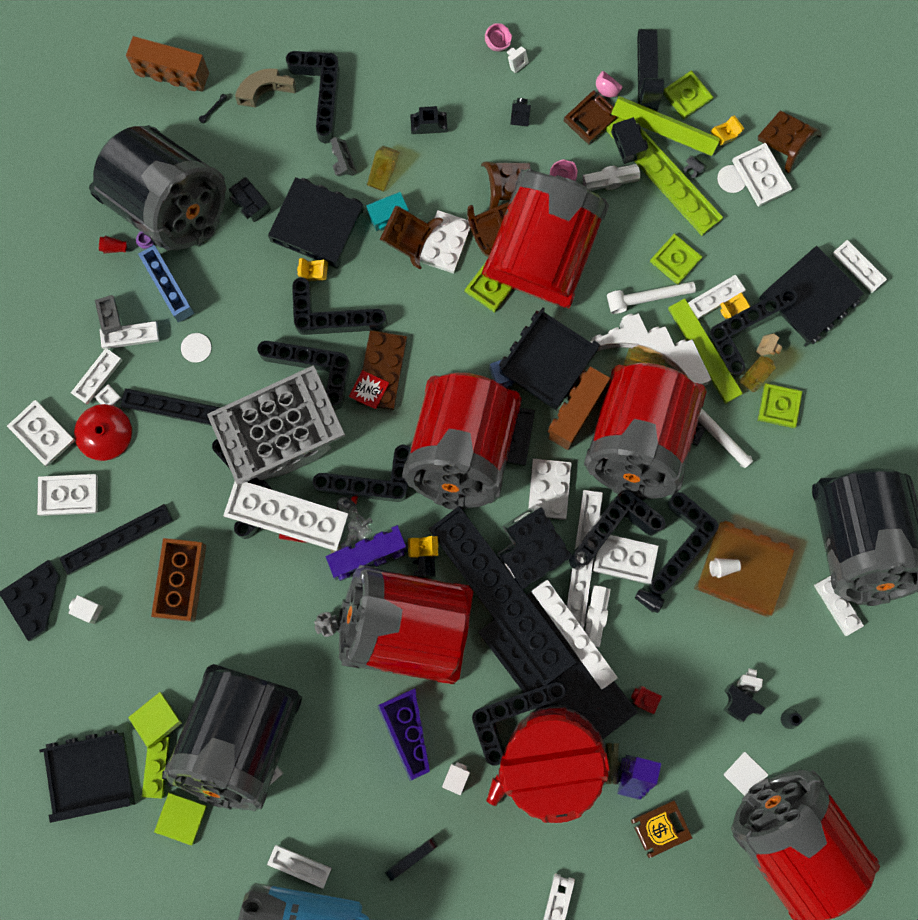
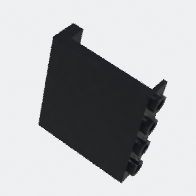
(315, 221)
(821, 292)
(547, 359)
(88, 775)

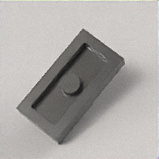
(345, 163)
(108, 314)

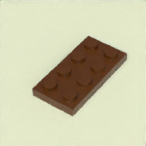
(385, 361)

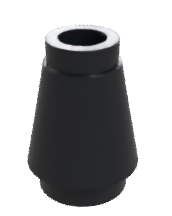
(650, 600)
(786, 719)

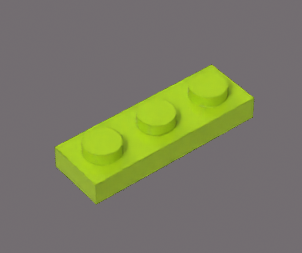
(155, 764)

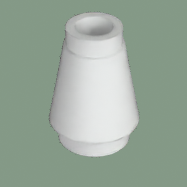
(724, 567)

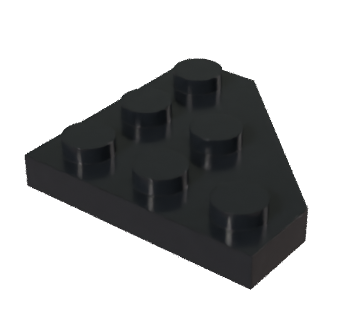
(32, 599)

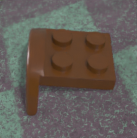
(788, 136)
(502, 179)
(486, 226)
(408, 233)

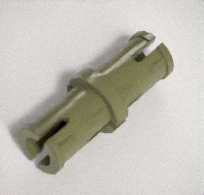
(613, 762)

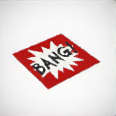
(368, 389)

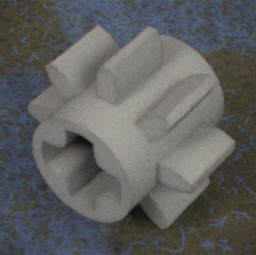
(326, 624)

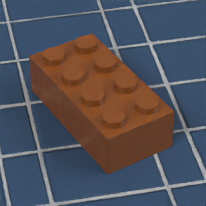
(167, 64)
(575, 412)
(179, 580)

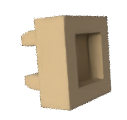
(769, 345)

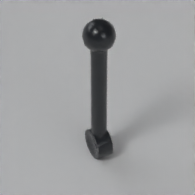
(223, 97)

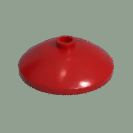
(112, 440)

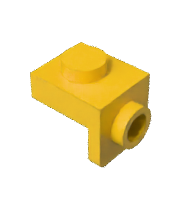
(728, 131)
(312, 270)
(734, 305)
(423, 546)

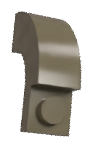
(260, 83)

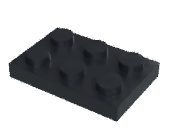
(521, 437)

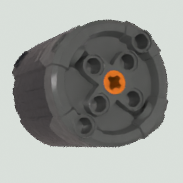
(159, 187)
(869, 534)
(233, 739)

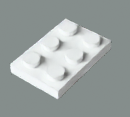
(762, 174)
(446, 243)
(41, 433)
(550, 487)
(67, 495)
(626, 559)

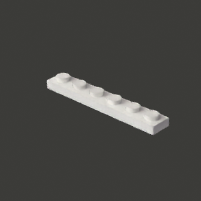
(574, 634)

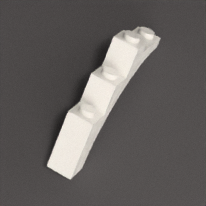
(633, 333)

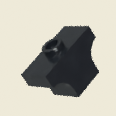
(520, 112)
(428, 121)
(741, 703)

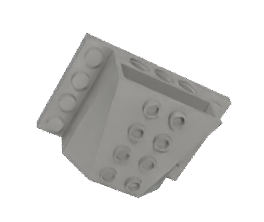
(277, 427)

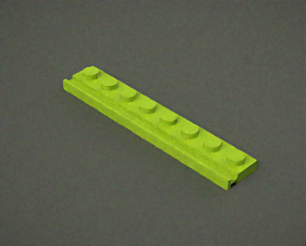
(676, 186)

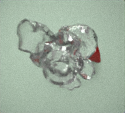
(356, 525)

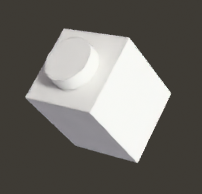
(85, 609)
(456, 778)

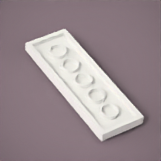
(286, 515)

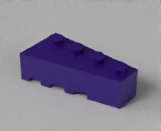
(367, 553)
(405, 729)
(637, 776)

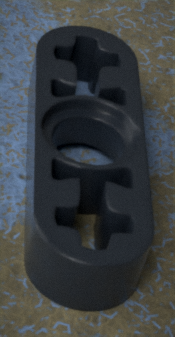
(411, 859)

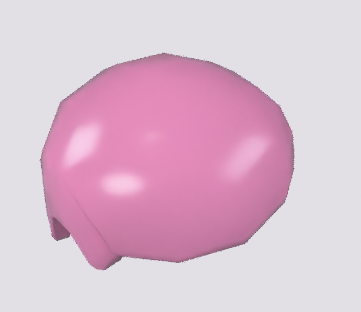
(498, 37)
(607, 85)
(565, 169)

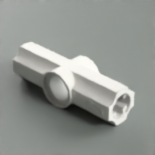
(611, 177)
(597, 614)

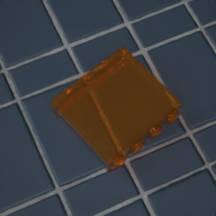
(761, 572)

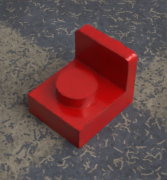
(645, 699)

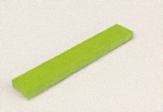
(666, 126)
(714, 364)

